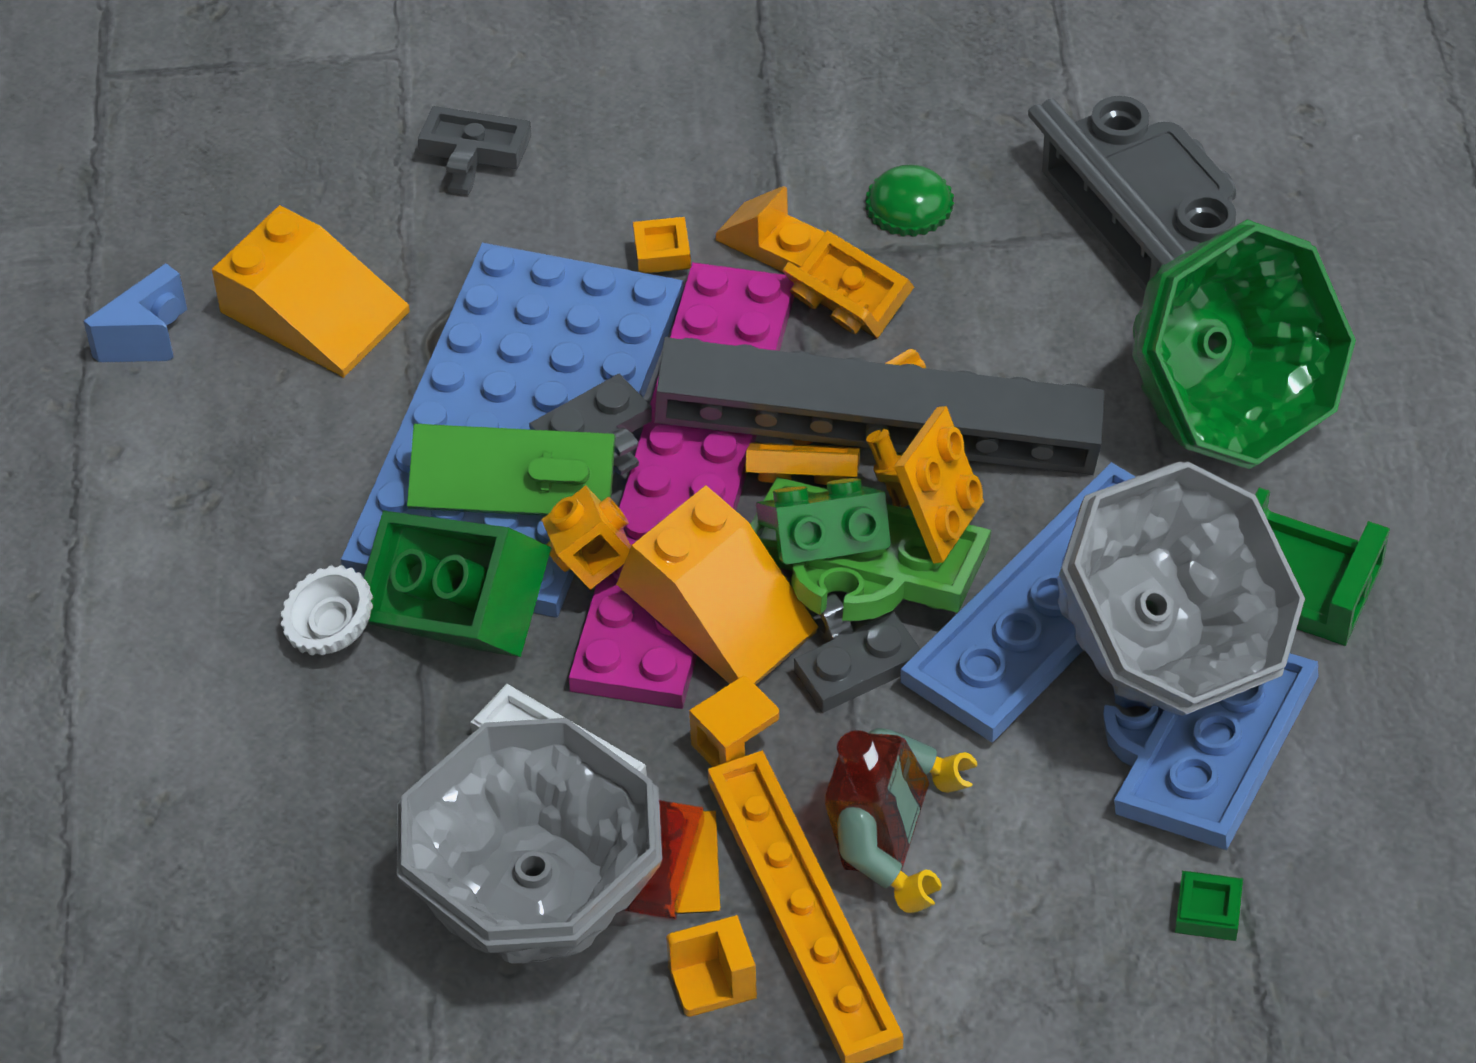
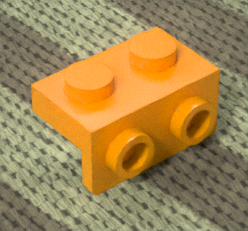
(850, 284)

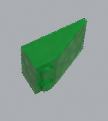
(455, 581)

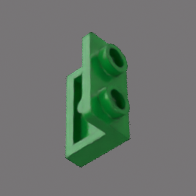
(826, 523)

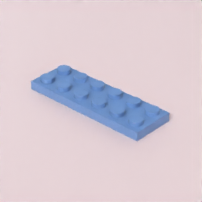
(1008, 635)

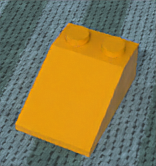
(306, 292)
(717, 589)

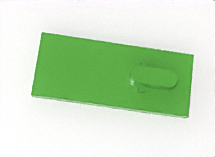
(505, 468)

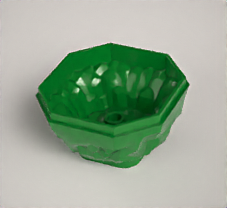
(1243, 344)

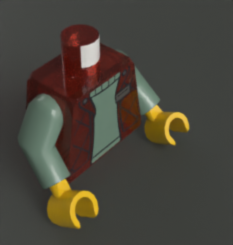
(877, 803)

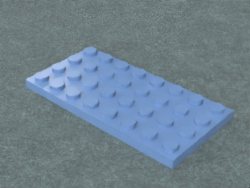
(513, 349)

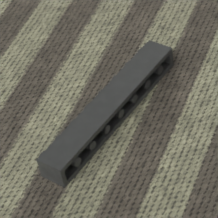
(850, 398)

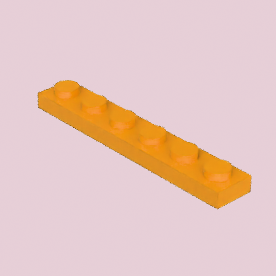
(805, 910)

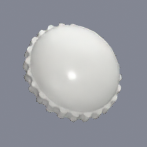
(327, 610)

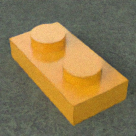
(783, 460)

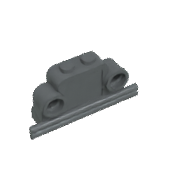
(1135, 184)

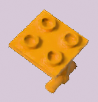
(931, 479)

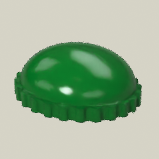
(909, 200)

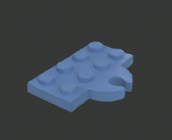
(1205, 766)

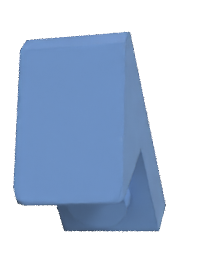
(136, 321)

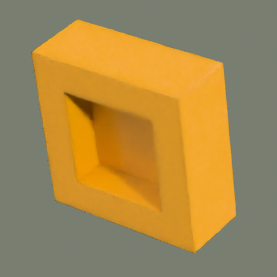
(662, 245)

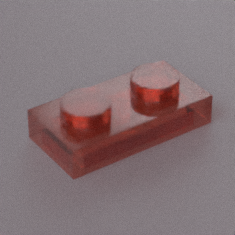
(679, 839)

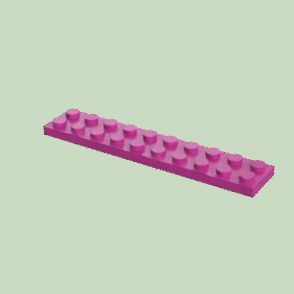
(622, 645)

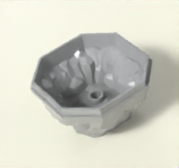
(1179, 589)
(529, 838)

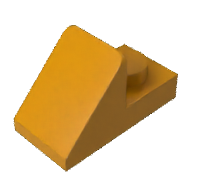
(768, 233)

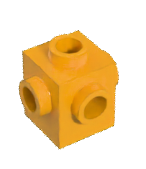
(587, 536)

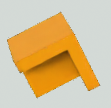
(729, 720)
(711, 966)

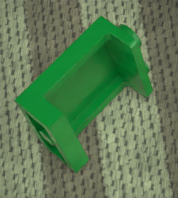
(1330, 571)

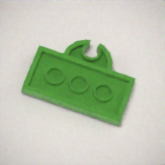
(884, 576)

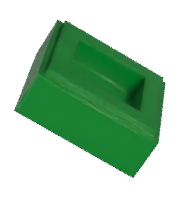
(1209, 905)

